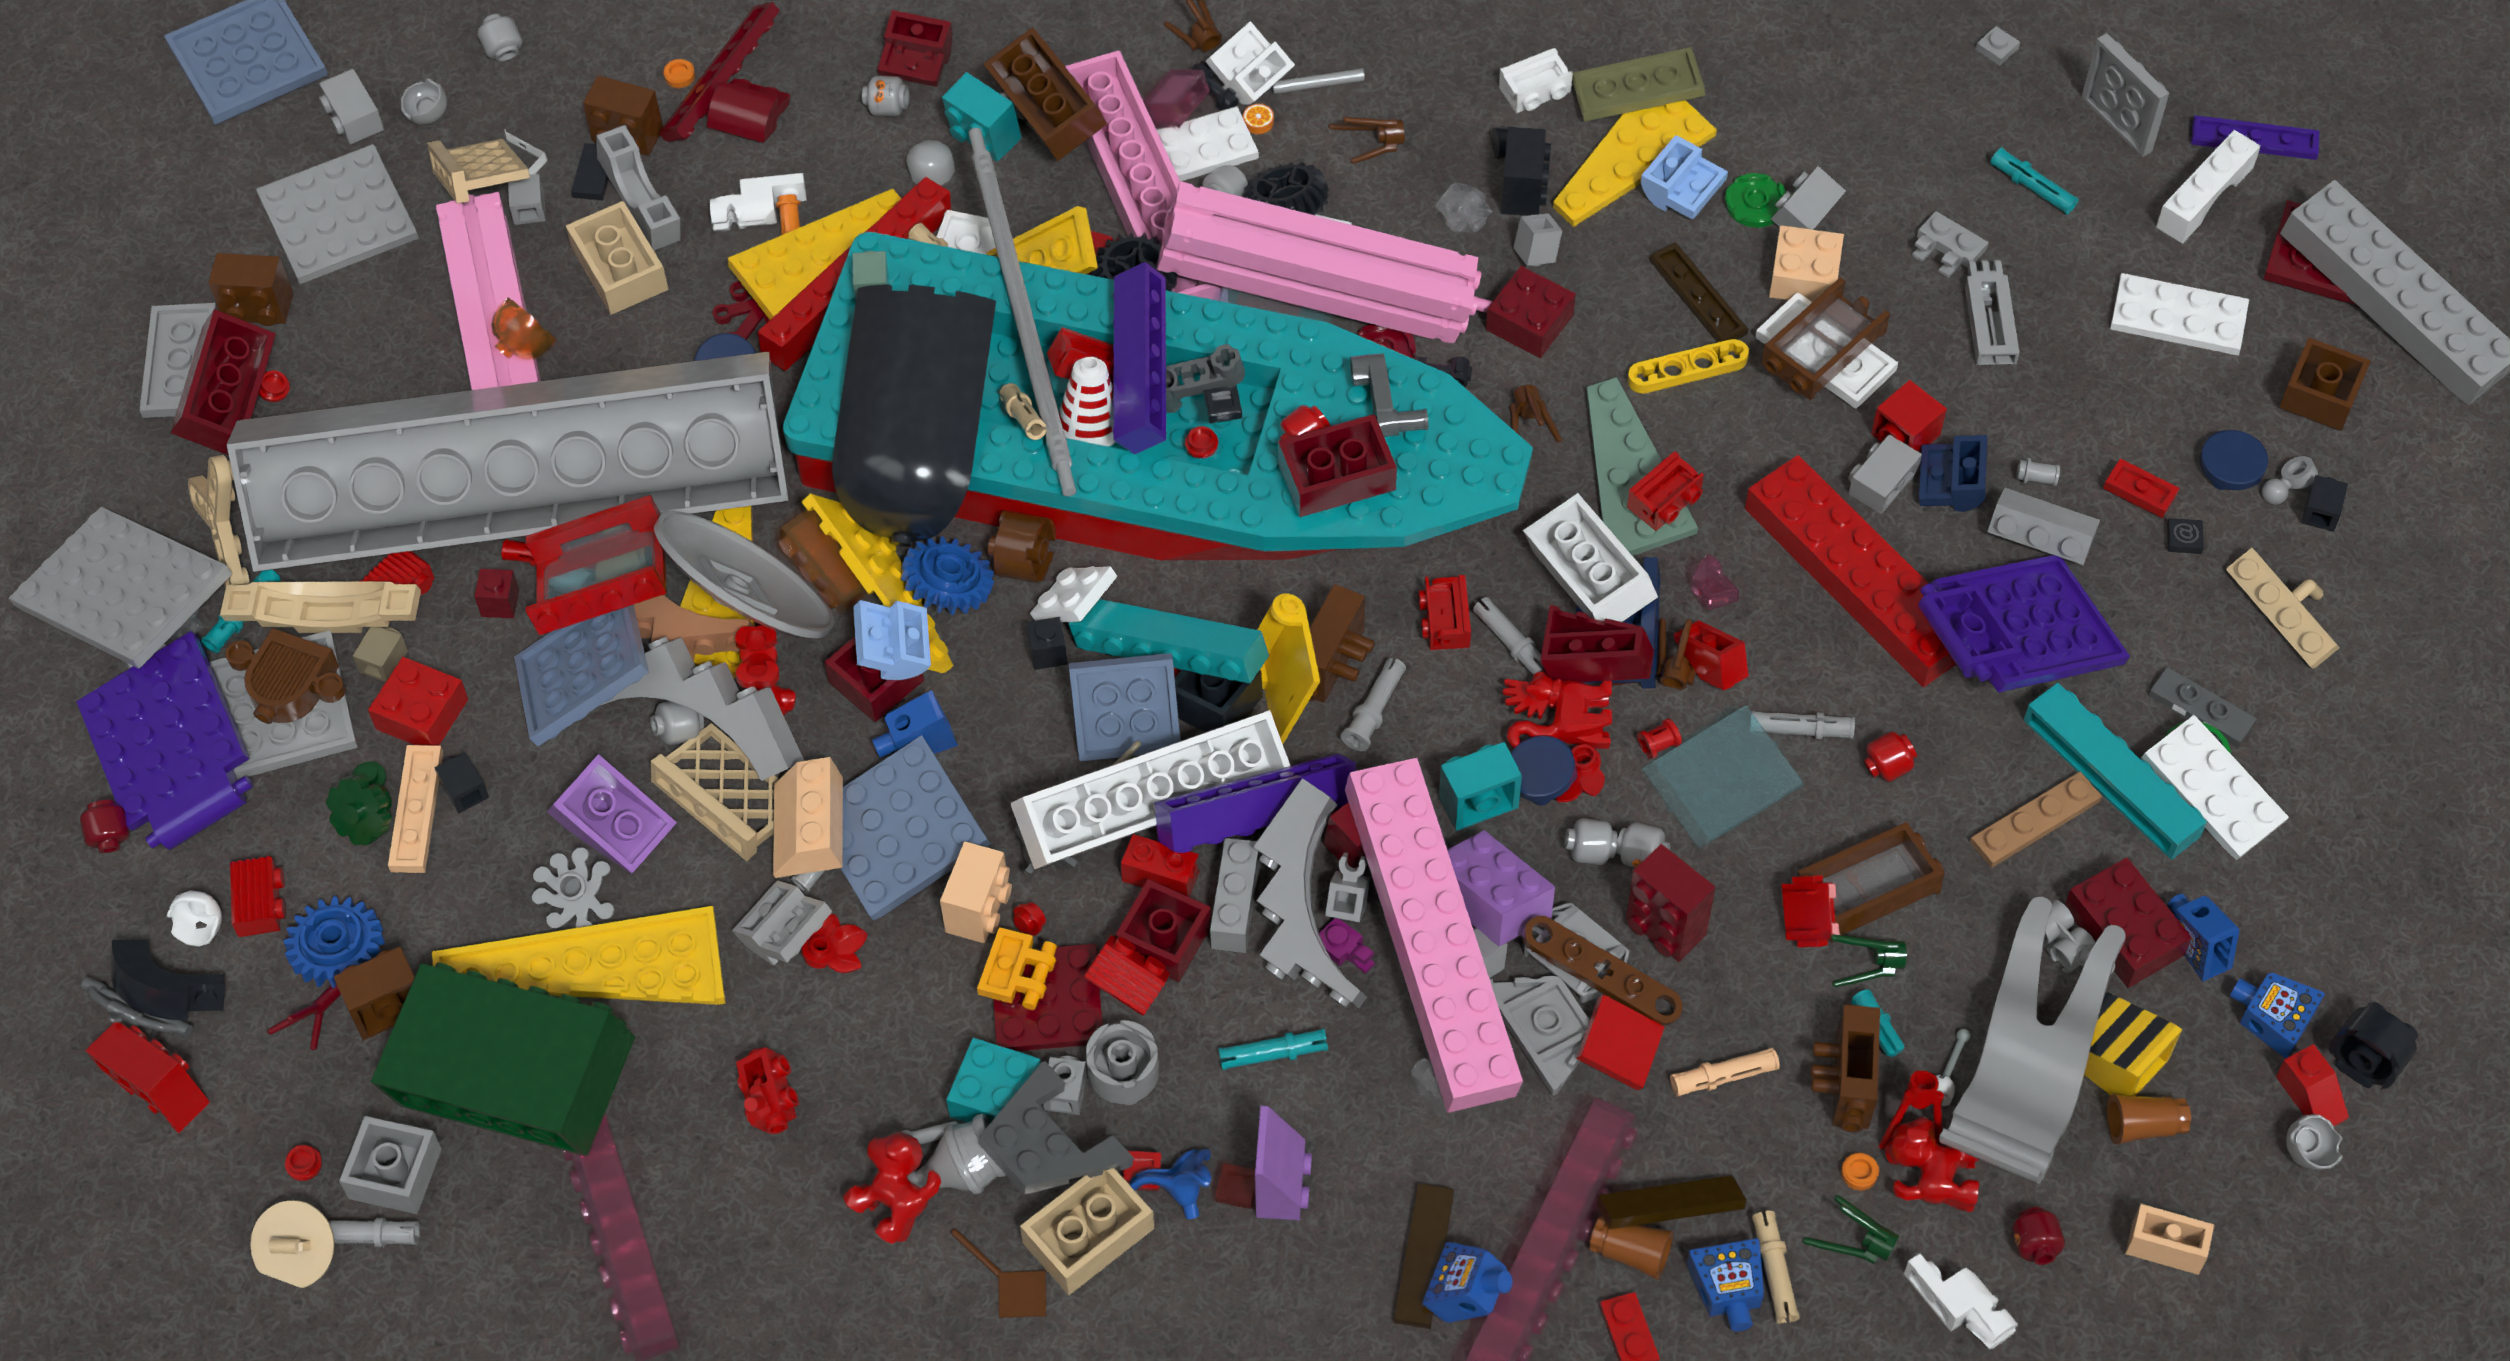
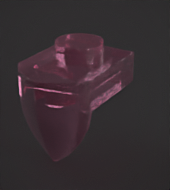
(1712, 584)

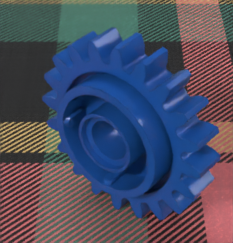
(947, 575)
(310, 945)

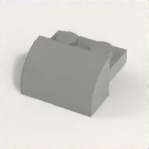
(781, 922)

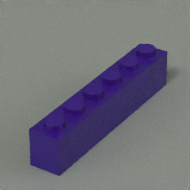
(1139, 358)
(1245, 803)

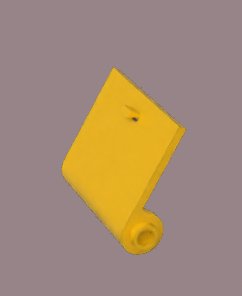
(1291, 669)

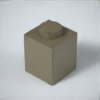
(380, 652)

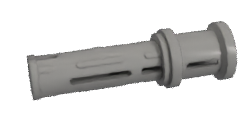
(1368, 715)

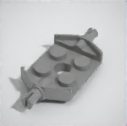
(1581, 924)

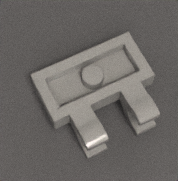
(1952, 240)

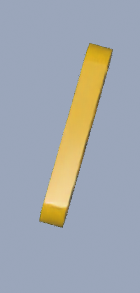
(1686, 362)

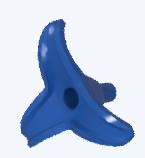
(1181, 1180)

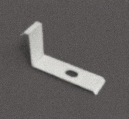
(542, 157)

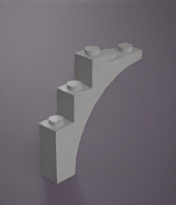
(746, 716)
(1292, 845)

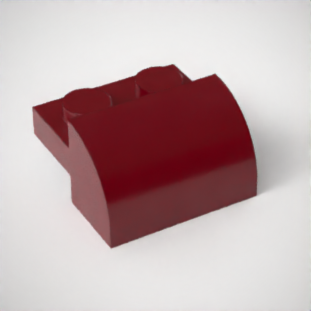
(916, 48)
(746, 109)

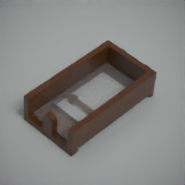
(1822, 340)
(1879, 876)

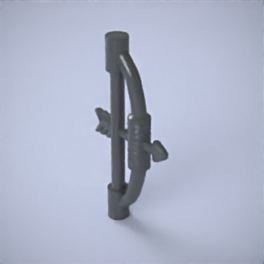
(120, 1010)

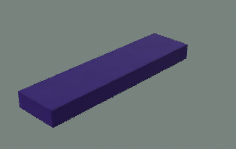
(2271, 138)

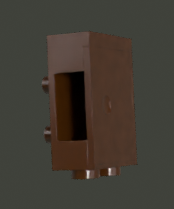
(1337, 636)
(1855, 1071)

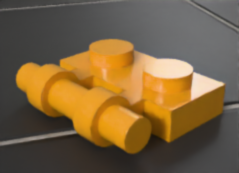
(1006, 965)

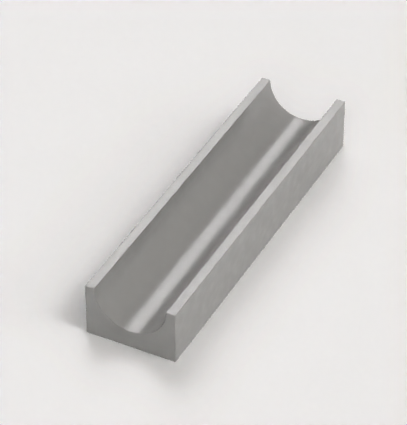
(506, 460)

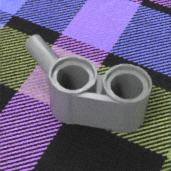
(2066, 947)

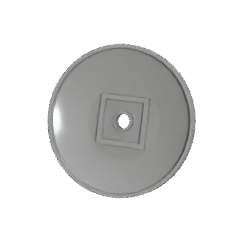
(743, 575)

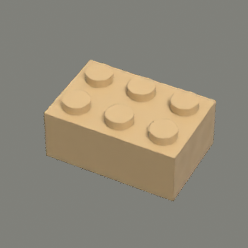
(617, 257)
(1087, 1228)

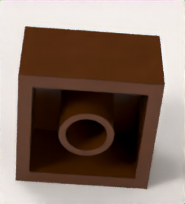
(619, 104)
(251, 288)
(2325, 383)
(376, 991)

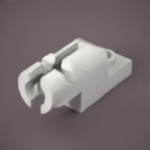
(756, 202)
(1960, 1301)

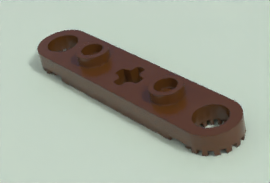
(1580, 956)

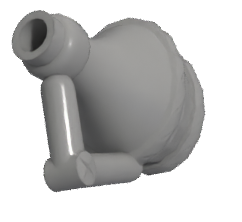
(958, 1156)

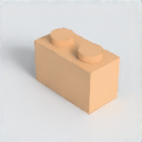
(2170, 1239)

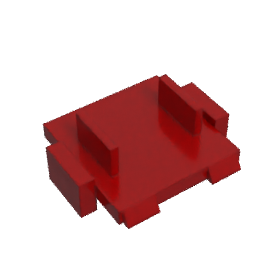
(1809, 910)

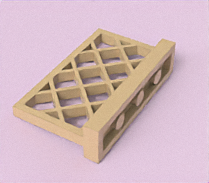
(475, 166)
(703, 803)

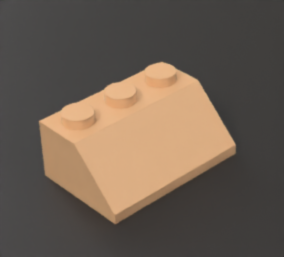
(808, 819)

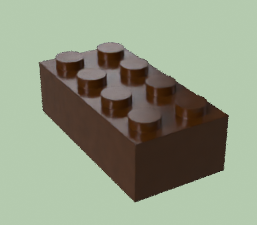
(1045, 94)

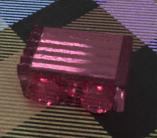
(1176, 97)

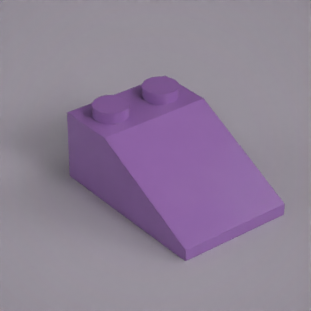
(612, 815)
(1280, 1169)

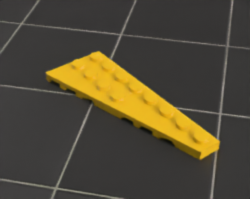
(631, 959)

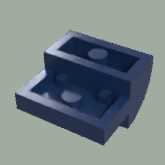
(1954, 473)

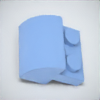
(1682, 178)
(892, 639)

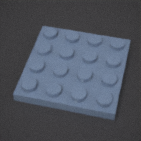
(245, 56)
(578, 670)
(903, 828)

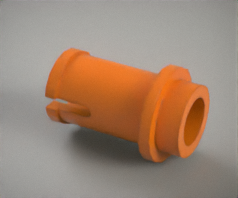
(789, 212)

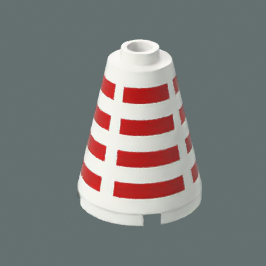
(1088, 403)

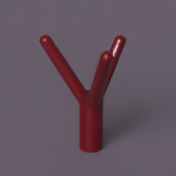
(317, 1008)

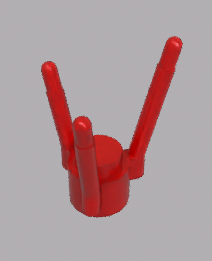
(1919, 1094)

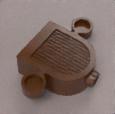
(286, 676)

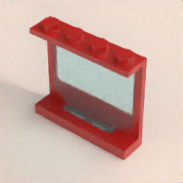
(596, 565)

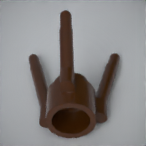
(1203, 32)
(1387, 132)
(1531, 406)
(1676, 670)

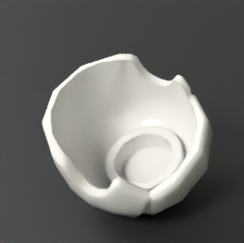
(188, 910)

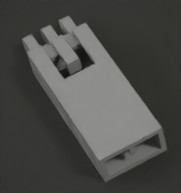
(1992, 332)

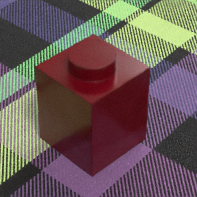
(496, 593)

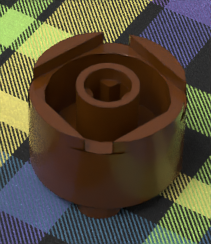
(1022, 546)

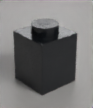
(2324, 503)
(1047, 643)
(461, 782)

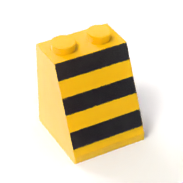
(2128, 1046)

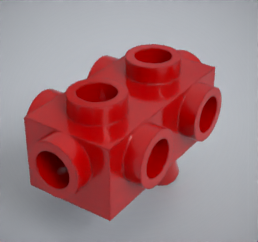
(766, 1091)

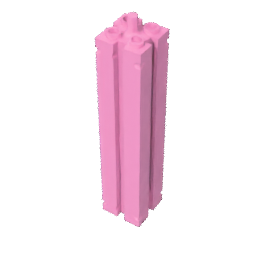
(1319, 263)
(481, 278)

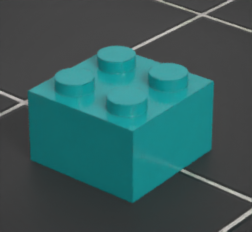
(976, 105)
(1480, 785)
(988, 1080)

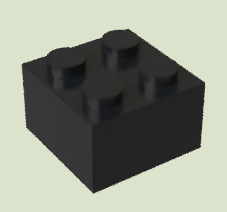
(1525, 171)
(1215, 701)

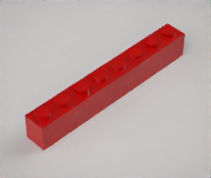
(798, 323)

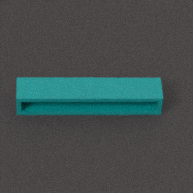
(1194, 642)
(2115, 770)

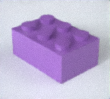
(1499, 887)

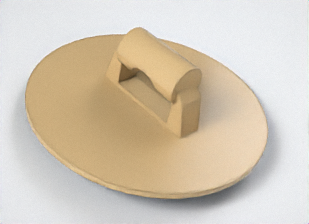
(292, 1243)

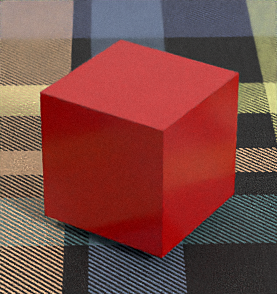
(1909, 417)

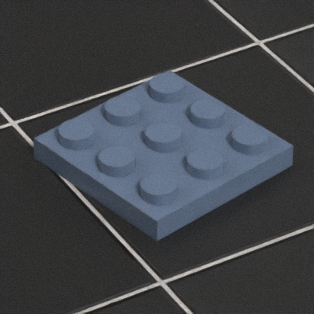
(1124, 704)

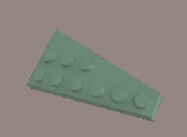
(1621, 460)

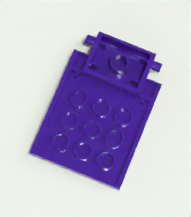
(2020, 624)
(168, 743)

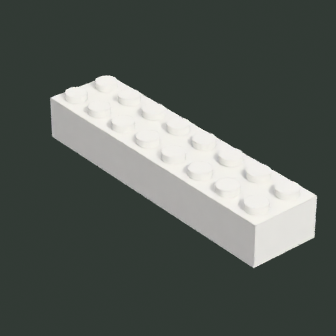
(1122, 796)

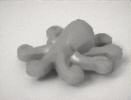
(573, 889)

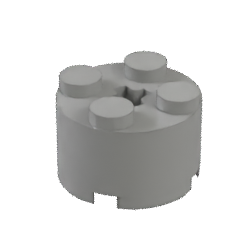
(1122, 1062)

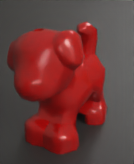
(759, 664)
(1916, 1146)
(895, 1159)

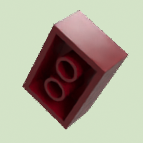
(1337, 465)
(2127, 900)
(1669, 903)

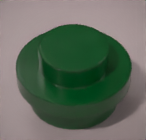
(372, 771)

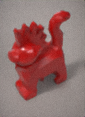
(1571, 704)

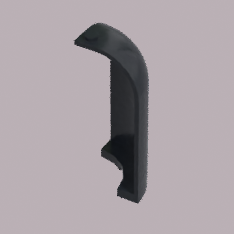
(911, 408)

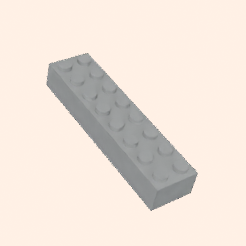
(2400, 291)

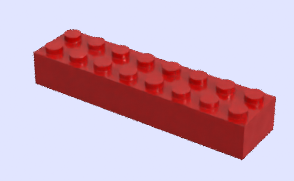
(1850, 564)

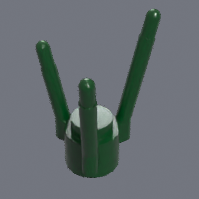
(1887, 953)
(1878, 1238)

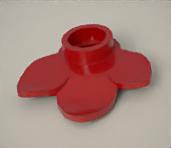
(1589, 776)
(838, 945)

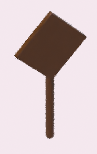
(1019, 1292)

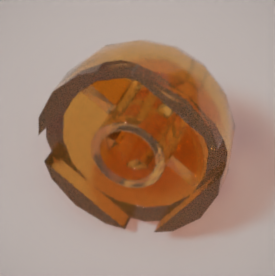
(519, 332)

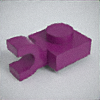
(1346, 944)

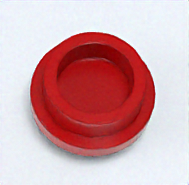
(274, 386)
(1201, 442)
(1029, 918)
(303, 1163)

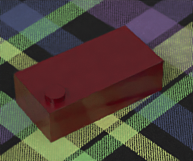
(222, 380)

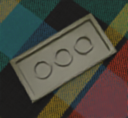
(1638, 84)

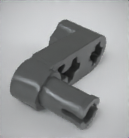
(1372, 371)
(1213, 374)

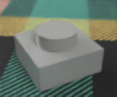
(1998, 45)

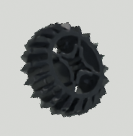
(1290, 187)
(1128, 253)

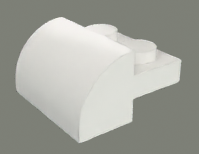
(1249, 64)

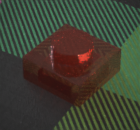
(1236, 1186)

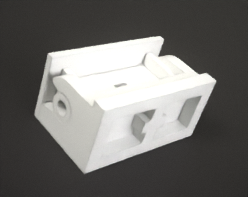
(1535, 81)

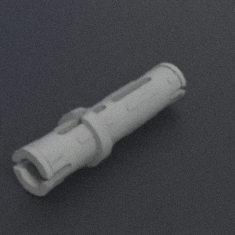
(1521, 648)
(1809, 725)
(375, 1232)

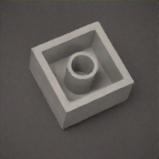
(390, 1165)

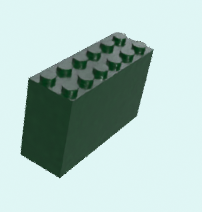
(504, 1058)

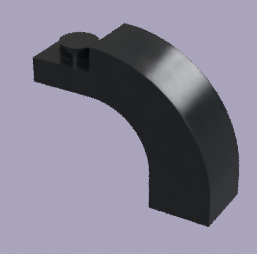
(159, 991)

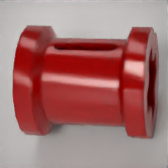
(1659, 738)

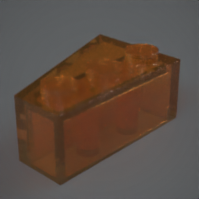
(819, 561)

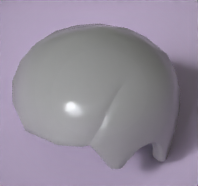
(424, 102)
(930, 160)
(2315, 1134)

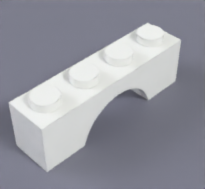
(2191, 202)

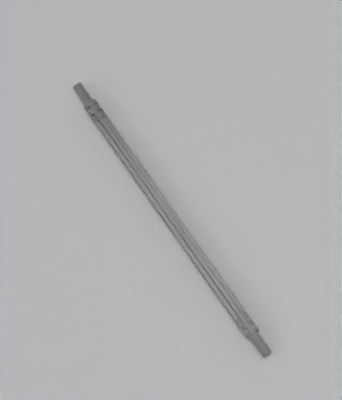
(1022, 312)

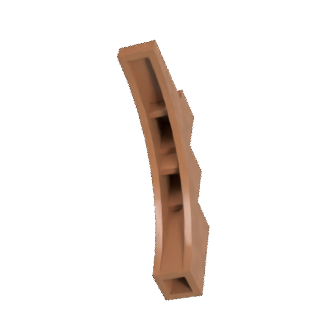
(700, 633)

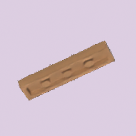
(2035, 819)

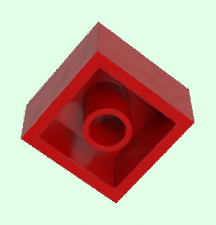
(418, 704)

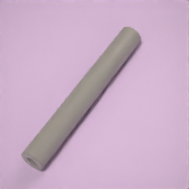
(1318, 81)

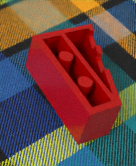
(149, 1073)

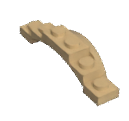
(321, 605)

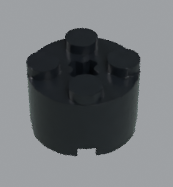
(2374, 1046)

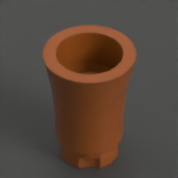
(2146, 1117)
(1634, 1246)

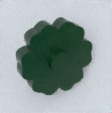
(359, 809)

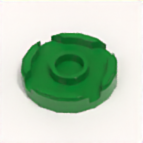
(1750, 208)

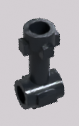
(1225, 98)
(1459, 368)

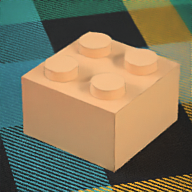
(1805, 262)
(975, 893)

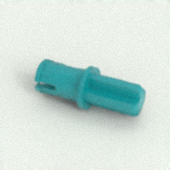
(1888, 1038)

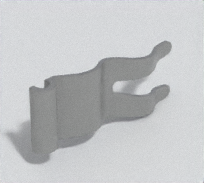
(2029, 1069)

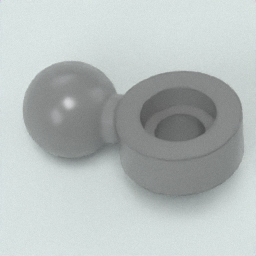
(2296, 474)

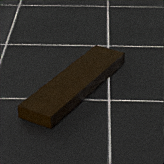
(1698, 294)
(1671, 1202)
(1423, 1253)

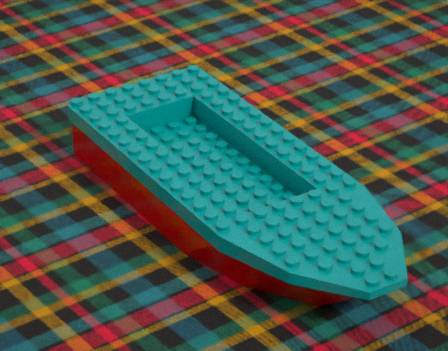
(1164, 498)

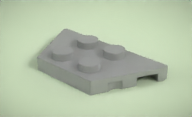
(1544, 1024)

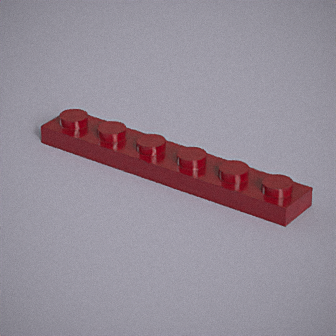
(721, 69)

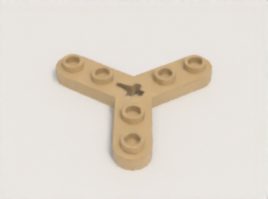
(212, 501)

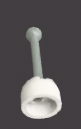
(1946, 1085)

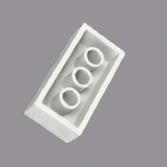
(1590, 562)

